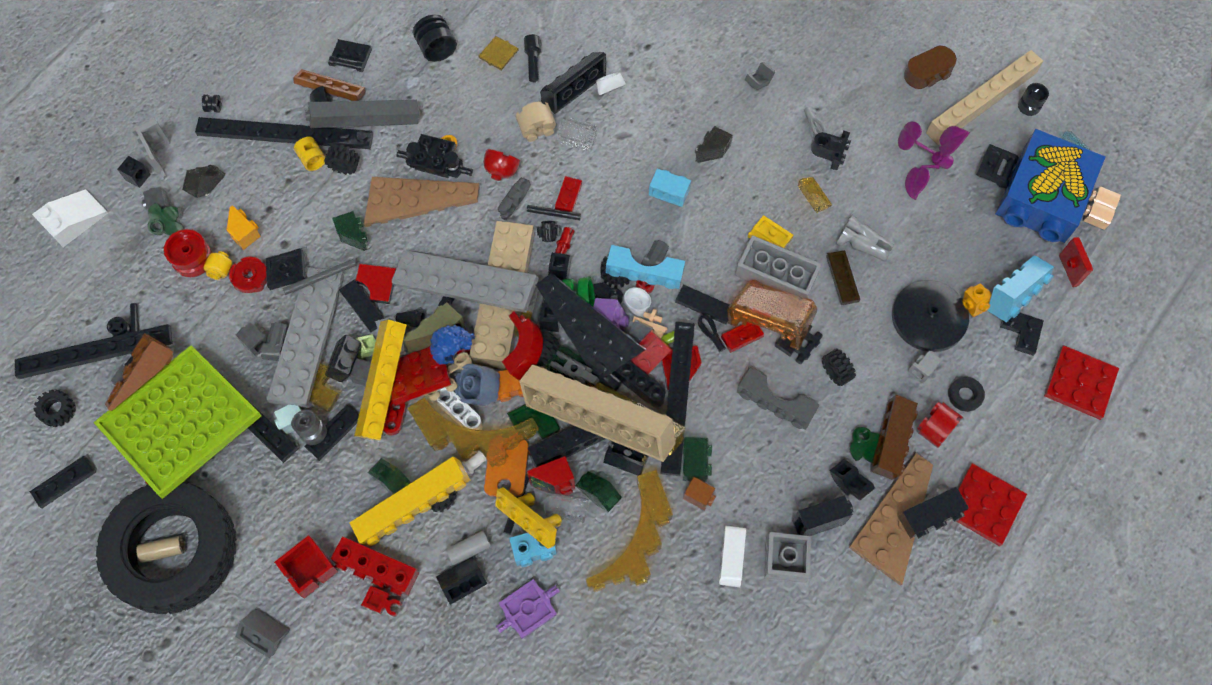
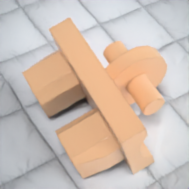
(657, 329)

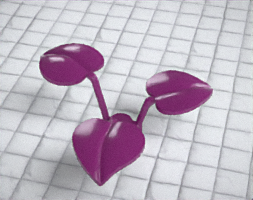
(949, 140)

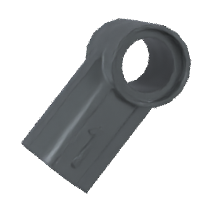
(656, 254)
(272, 348)

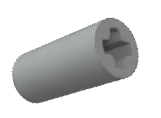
(468, 548)

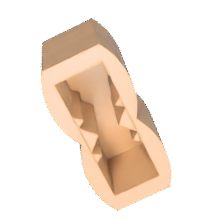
(1101, 207)

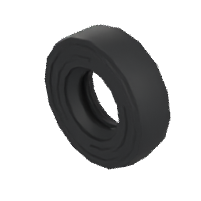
(974, 386)

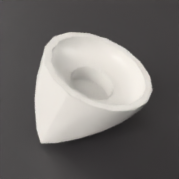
(609, 82)
(637, 301)

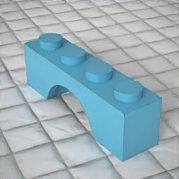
(666, 273)

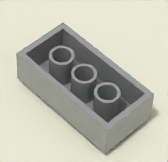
(777, 268)

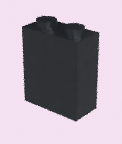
(823, 516)

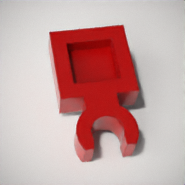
(379, 600)

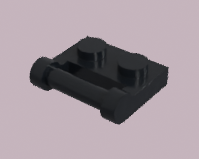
(350, 51)
(991, 163)

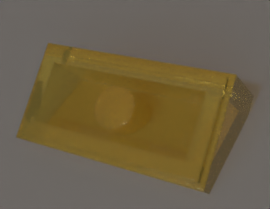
(814, 194)

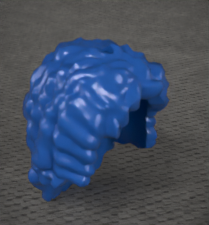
(448, 341)

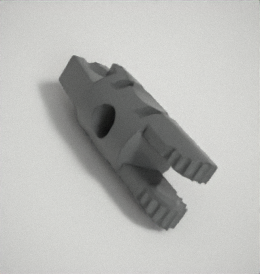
(514, 198)
(582, 374)

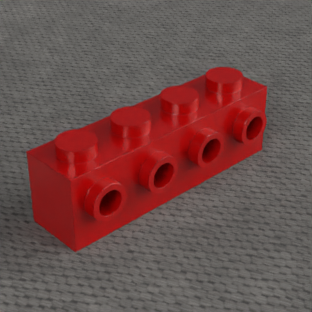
(375, 566)

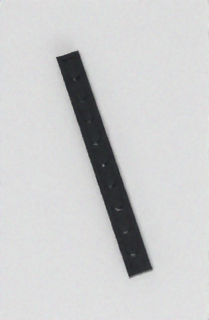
(282, 132)

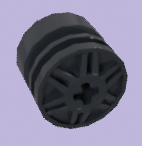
(434, 38)

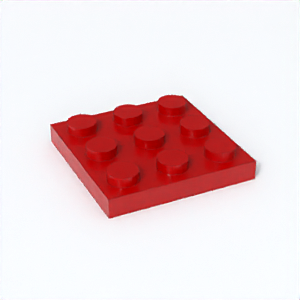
(418, 375)
(1081, 382)
(991, 504)

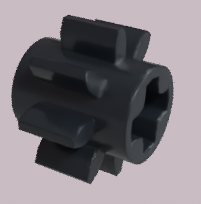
(548, 231)

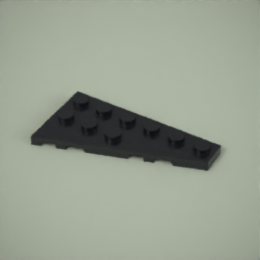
(592, 333)

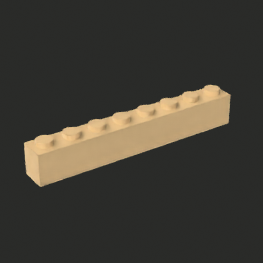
(986, 95)

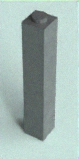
(362, 113)

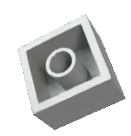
(787, 557)

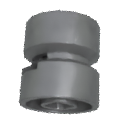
(309, 427)

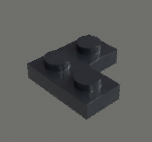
(1029, 332)

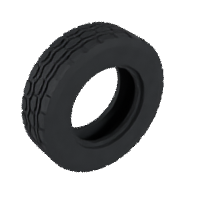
(197, 581)

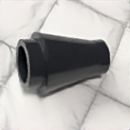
(411, 318)

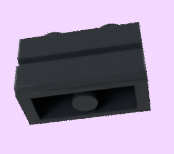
(343, 358)

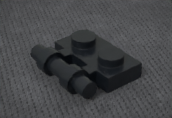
(803, 353)

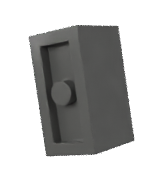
(261, 632)

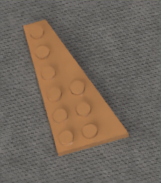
(413, 197)
(883, 537)

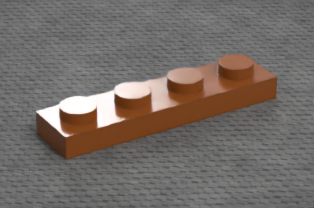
(331, 85)

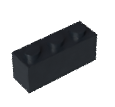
(933, 513)

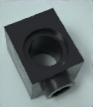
(133, 171)

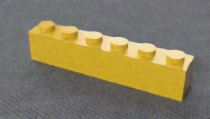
(380, 380)
(410, 501)

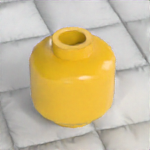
(218, 265)

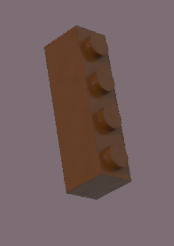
(894, 437)

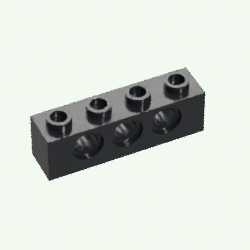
(561, 445)

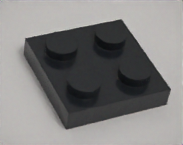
(285, 269)

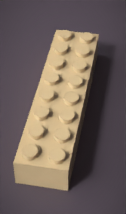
(493, 327)
(598, 412)

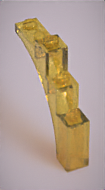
(468, 441)
(632, 563)

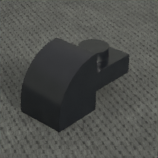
(850, 481)

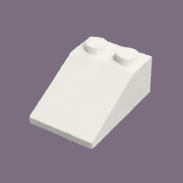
(70, 216)

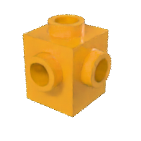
(977, 299)

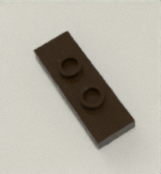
(843, 277)

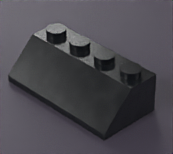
(574, 81)

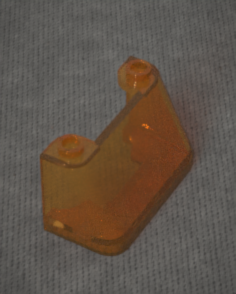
(773, 310)

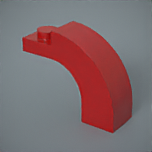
(527, 349)

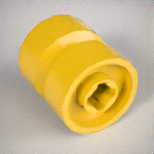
(309, 153)

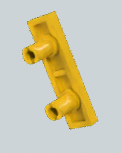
(518, 510)

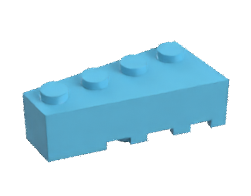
(1019, 288)

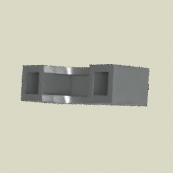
(797, 411)

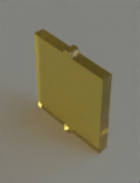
(498, 53)

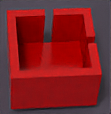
(307, 566)

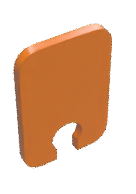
(513, 470)

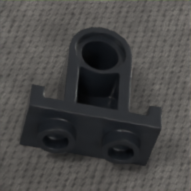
(831, 148)

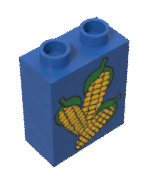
(1050, 186)

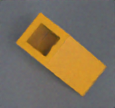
(240, 229)

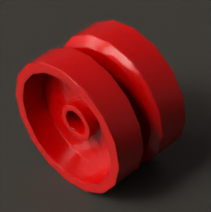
(187, 252)

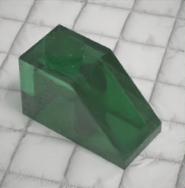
(389, 476)

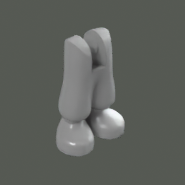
(865, 240)

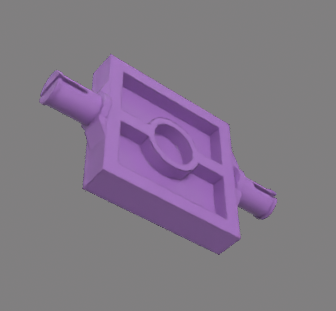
(527, 609)

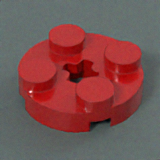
(242, 268)

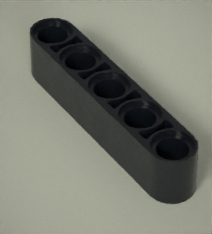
(645, 392)

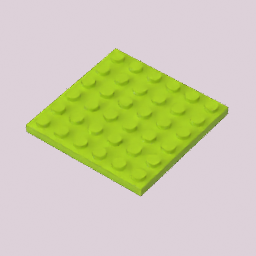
(177, 421)

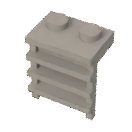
(151, 138)

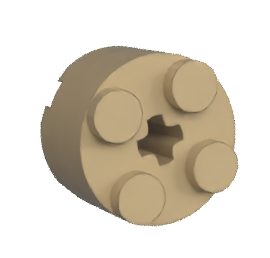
(536, 121)

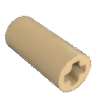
(160, 549)

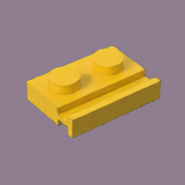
(771, 232)

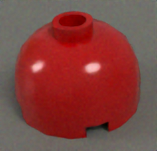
(500, 165)

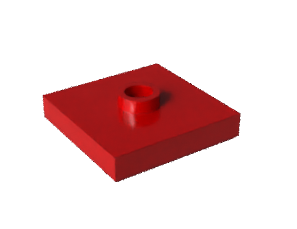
(1076, 262)

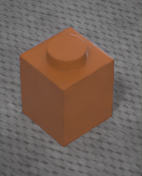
(699, 494)

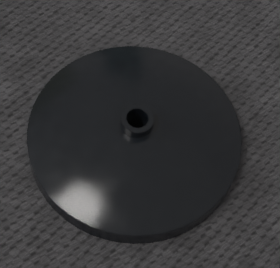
(930, 316)

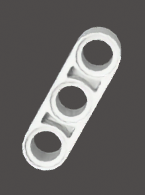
(454, 403)
(732, 556)

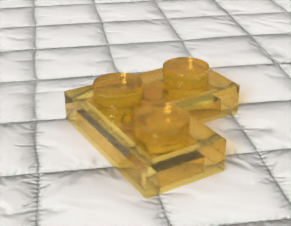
(321, 395)

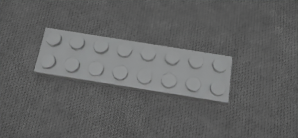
(465, 281)
(305, 341)

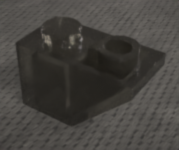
(714, 146)
(202, 180)

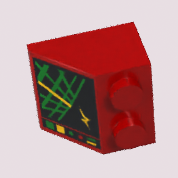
(553, 477)

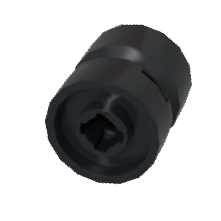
(1033, 99)

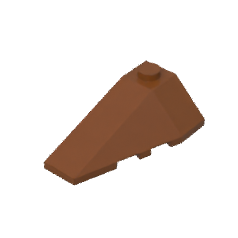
(148, 360)

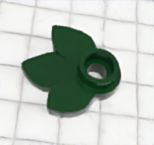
(165, 217)
(863, 448)

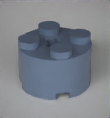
(477, 385)

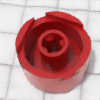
(940, 424)

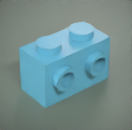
(669, 187)
(528, 549)

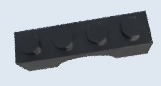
(560, 267)

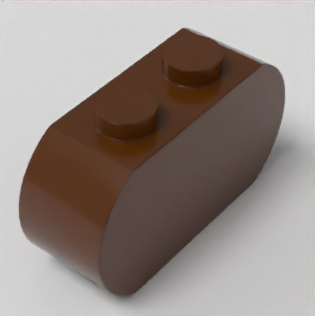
(930, 67)

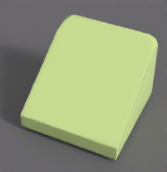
(367, 346)

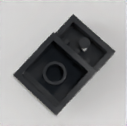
(625, 458)

